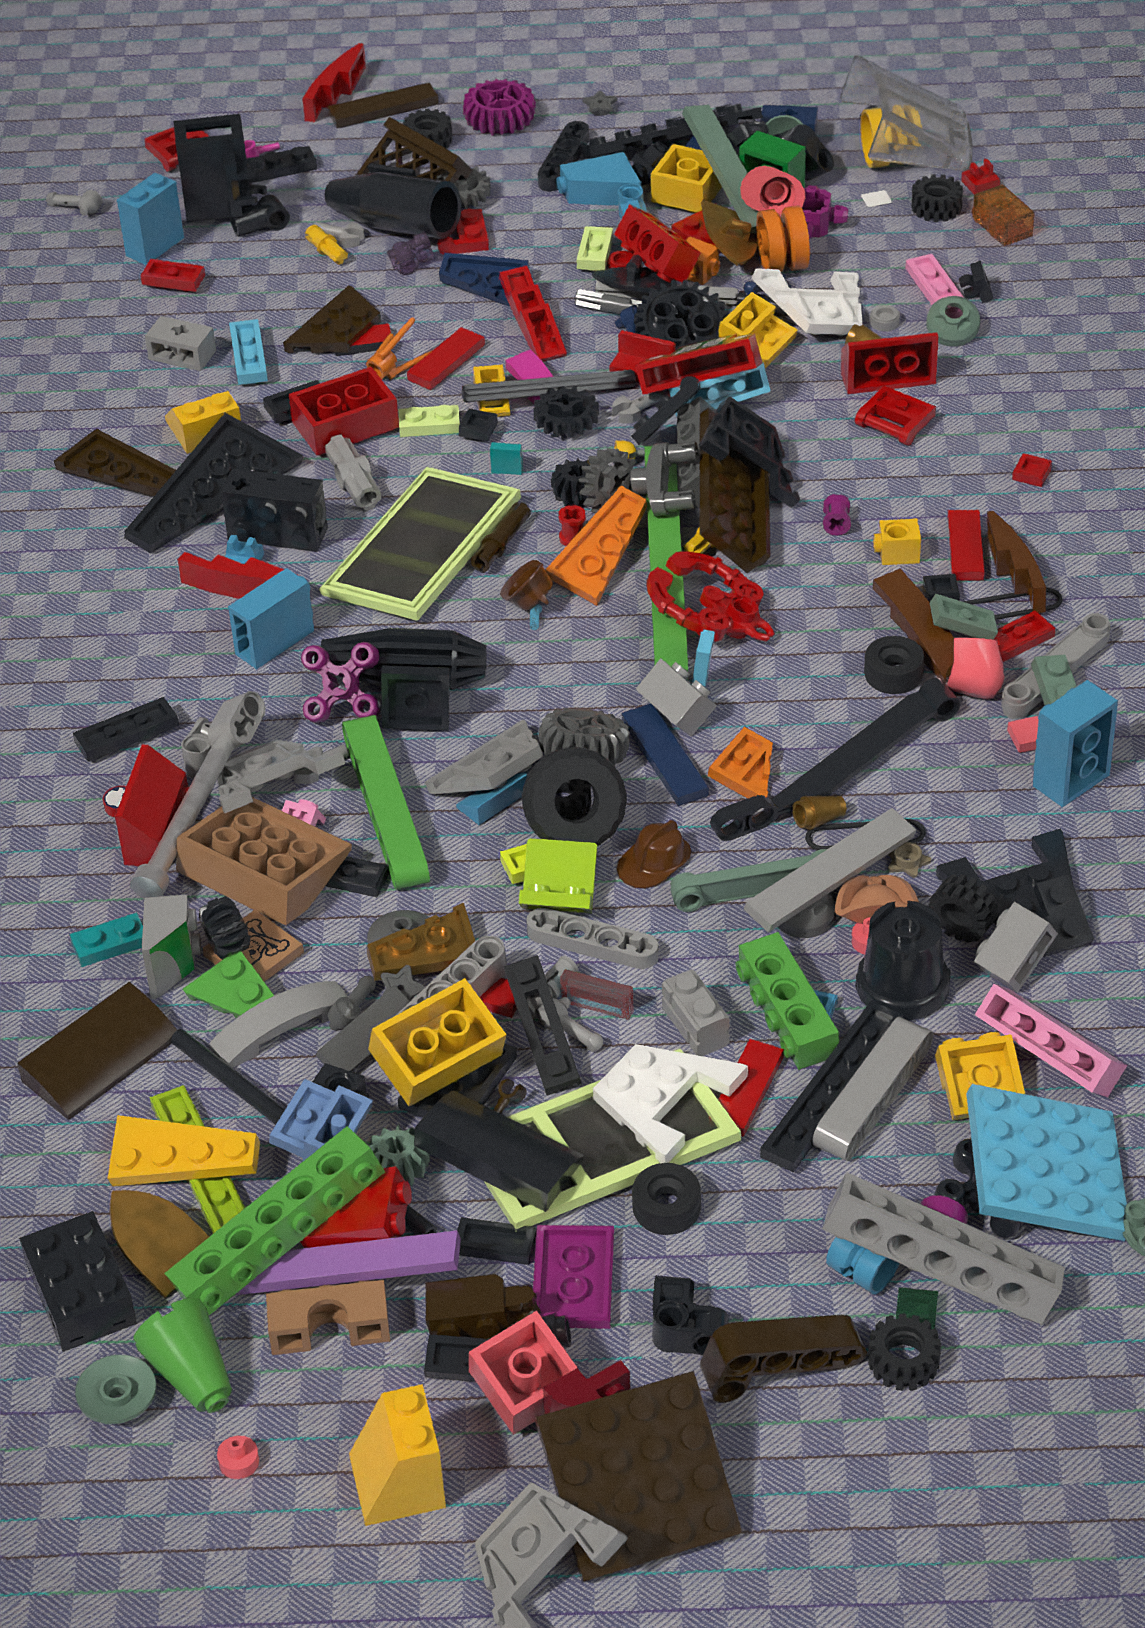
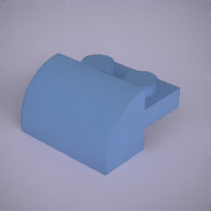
(317, 1116)

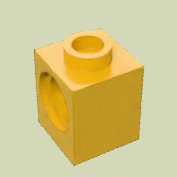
(898, 541)

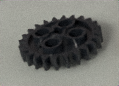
(703, 312)

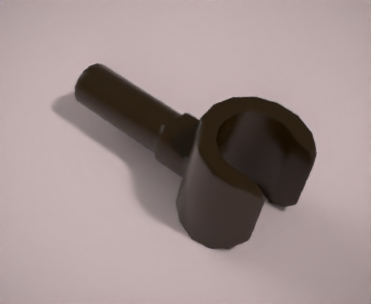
(515, 1097)

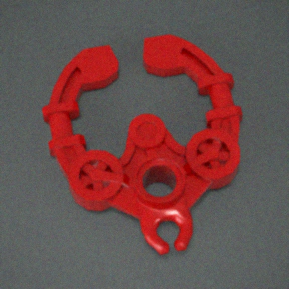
(725, 612)

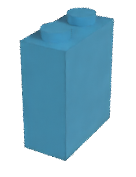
(150, 218)
(271, 618)

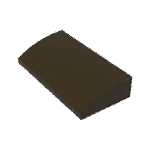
(97, 1051)

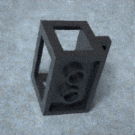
(215, 169)

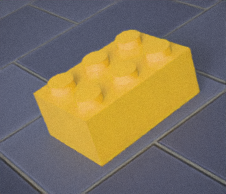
(437, 1042)

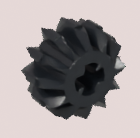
(566, 482)
(224, 927)

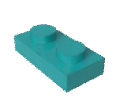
(107, 939)

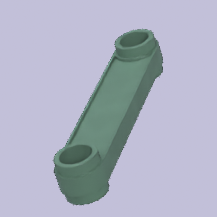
(708, 888)

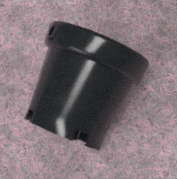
(904, 961)

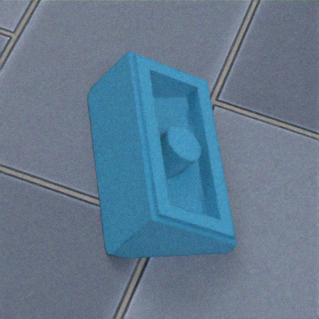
(487, 803)

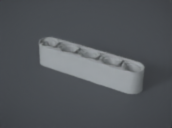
(479, 964)
(872, 1088)

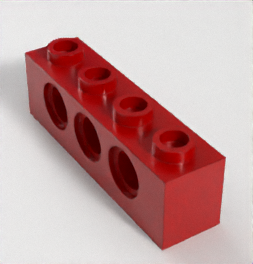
(656, 245)

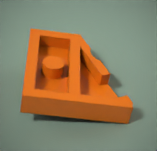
(744, 764)

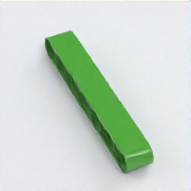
(385, 802)

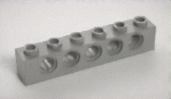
(944, 1248)

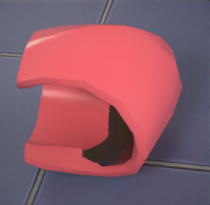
(976, 668)

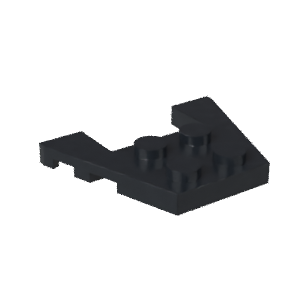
(744, 431)
(1019, 884)

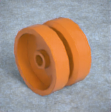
(783, 239)

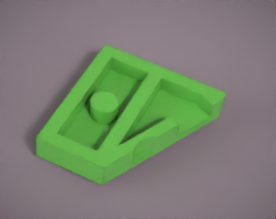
(230, 986)

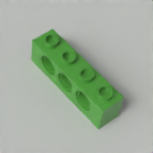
(787, 1000)

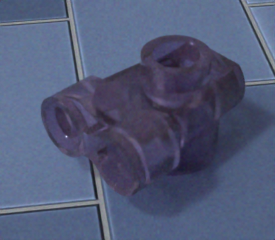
(407, 255)

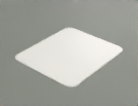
(876, 198)

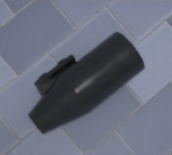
(397, 201)

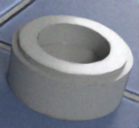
(884, 318)

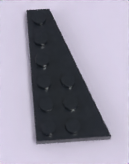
(197, 484)

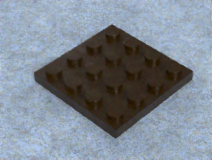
(643, 1468)

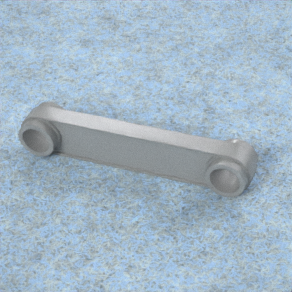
(1078, 646)

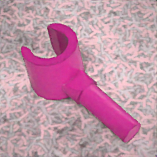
(254, 151)

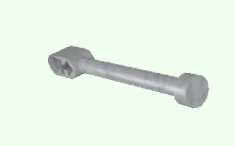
(231, 728)

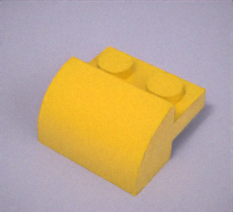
(758, 317)

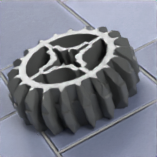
(585, 730)

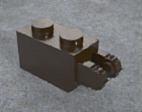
(476, 1306)

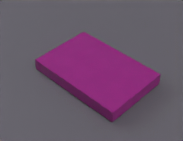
(575, 1273)

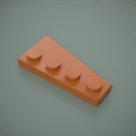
(596, 550)

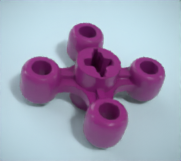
(349, 672)

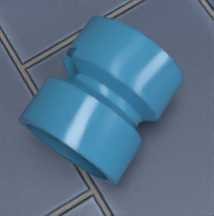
(868, 1270)

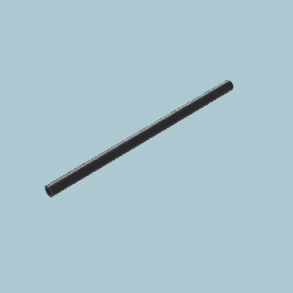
(262, 1102)

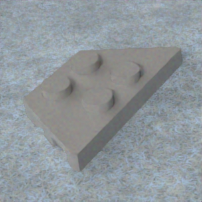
(490, 764)

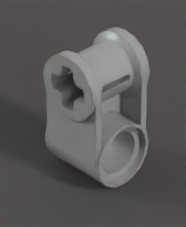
(196, 746)

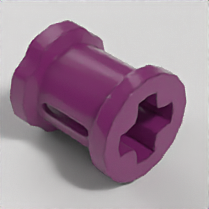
(836, 514)

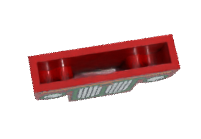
(700, 360)

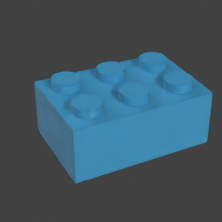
(1074, 743)

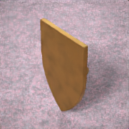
(729, 233)
(152, 1234)

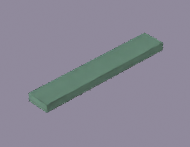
(720, 157)

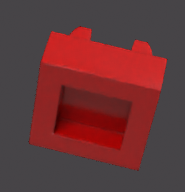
(980, 178)

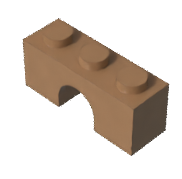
(298, 1313)

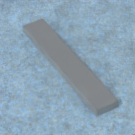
(829, 870)

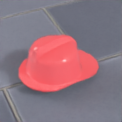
(771, 189)

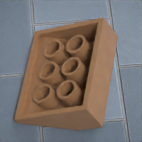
(261, 858)

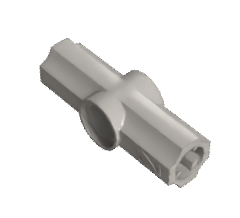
(353, 472)

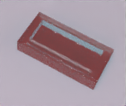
(597, 994)

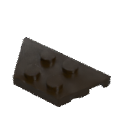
(336, 324)

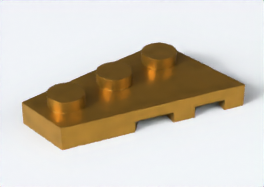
(424, 948)

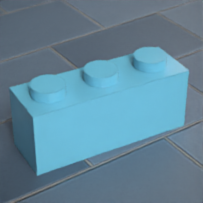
(736, 385)

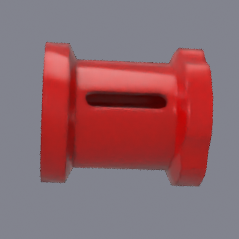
(572, 522)

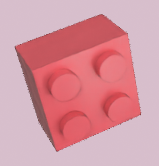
(517, 1367)

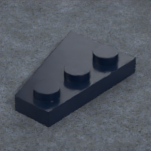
(478, 274)

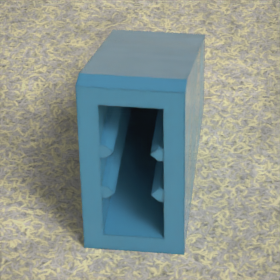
(596, 179)

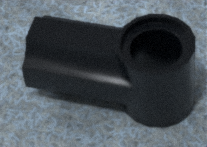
(266, 213)

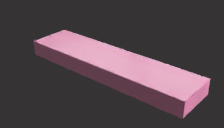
(933, 281)

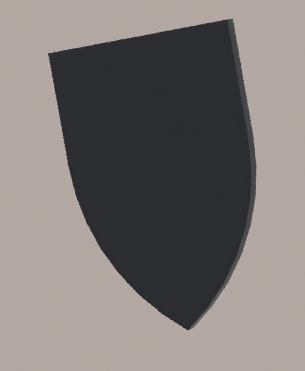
(631, 277)

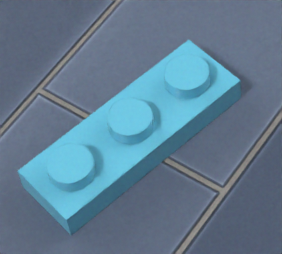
(248, 352)

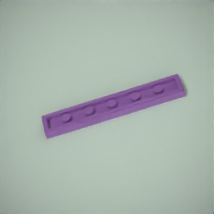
(359, 1262)

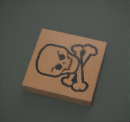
(269, 946)

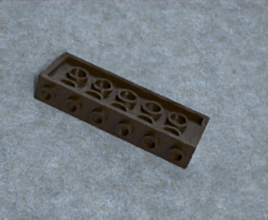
(734, 505)

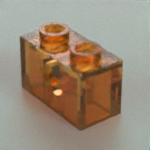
(1003, 215)

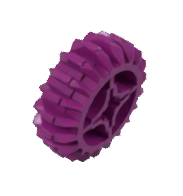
(499, 106)

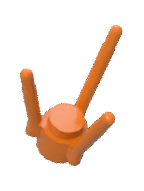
(384, 359)

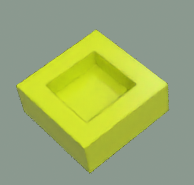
(514, 863)

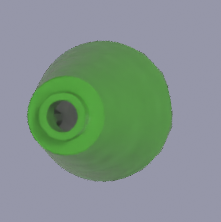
(187, 1353)

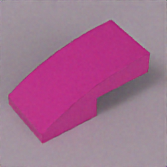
(527, 366)

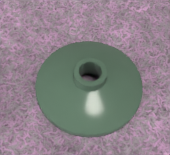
(112, 1377)

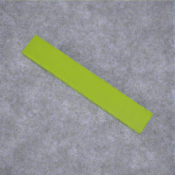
(214, 1195)

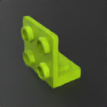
(559, 875)

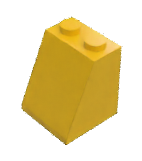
(398, 1459)

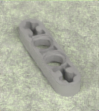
(589, 943)

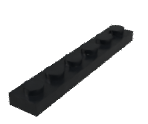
(794, 1133)

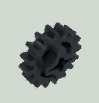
(566, 411)

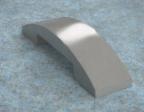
(272, 1017)

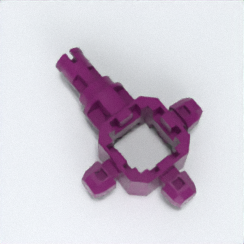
(820, 213)

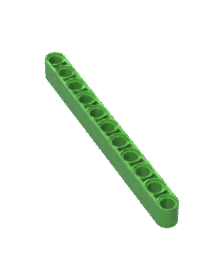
(664, 541)

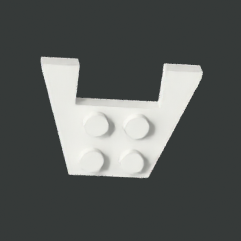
(816, 309)
(651, 1083)

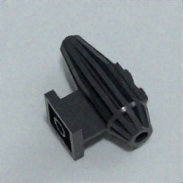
(414, 671)

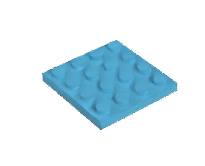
(1046, 1162)

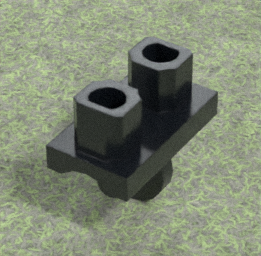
(647, 160)

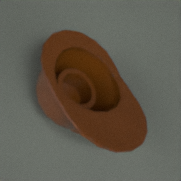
(528, 586)
(654, 856)

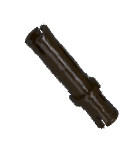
(495, 543)

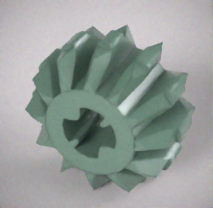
(398, 1150)

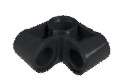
(817, 158)
(678, 1321)

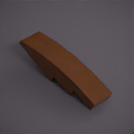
(1014, 558)
(914, 616)

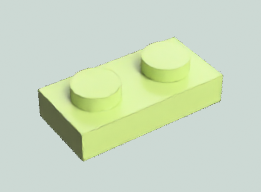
(594, 248)
(429, 420)

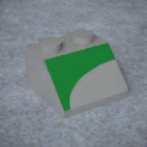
(168, 941)

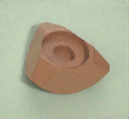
(865, 894)

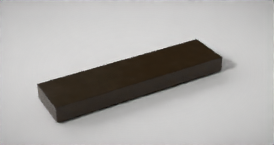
(383, 105)

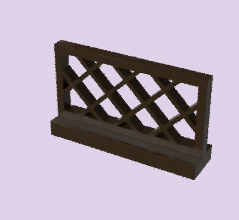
(419, 147)

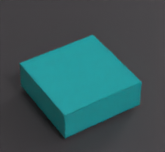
(506, 458)

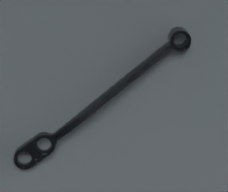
(931, 700)

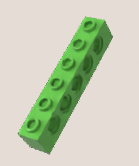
(276, 1221)

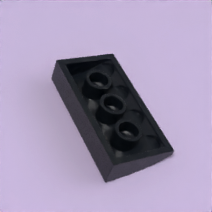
(497, 1149)

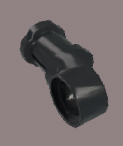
(745, 131)

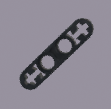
(572, 136)

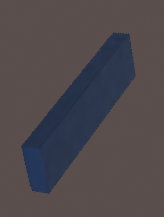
(665, 754)

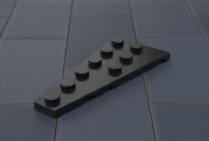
(674, 128)

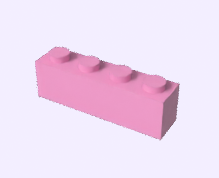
(1051, 1040)

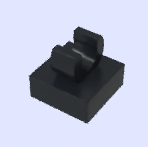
(978, 282)

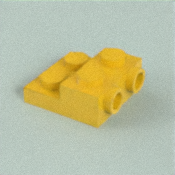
(983, 1062)

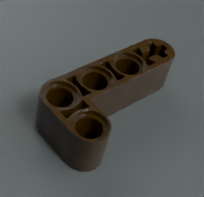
(777, 1347)

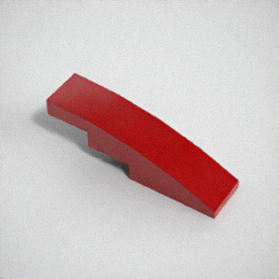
(335, 80)
(532, 314)
(225, 575)

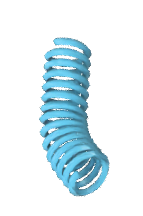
(535, 616)

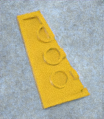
(172, 1151)

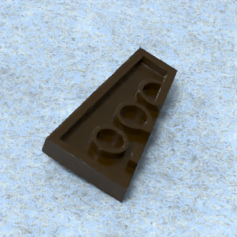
(114, 463)

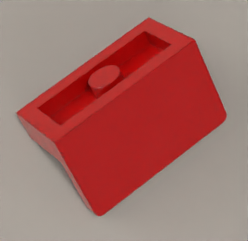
(636, 348)

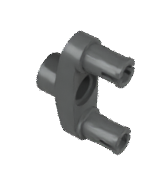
(655, 476)

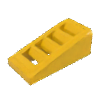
(488, 374)

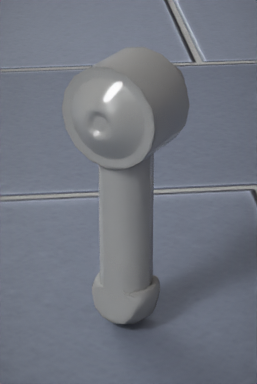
(87, 203)
(591, 1040)

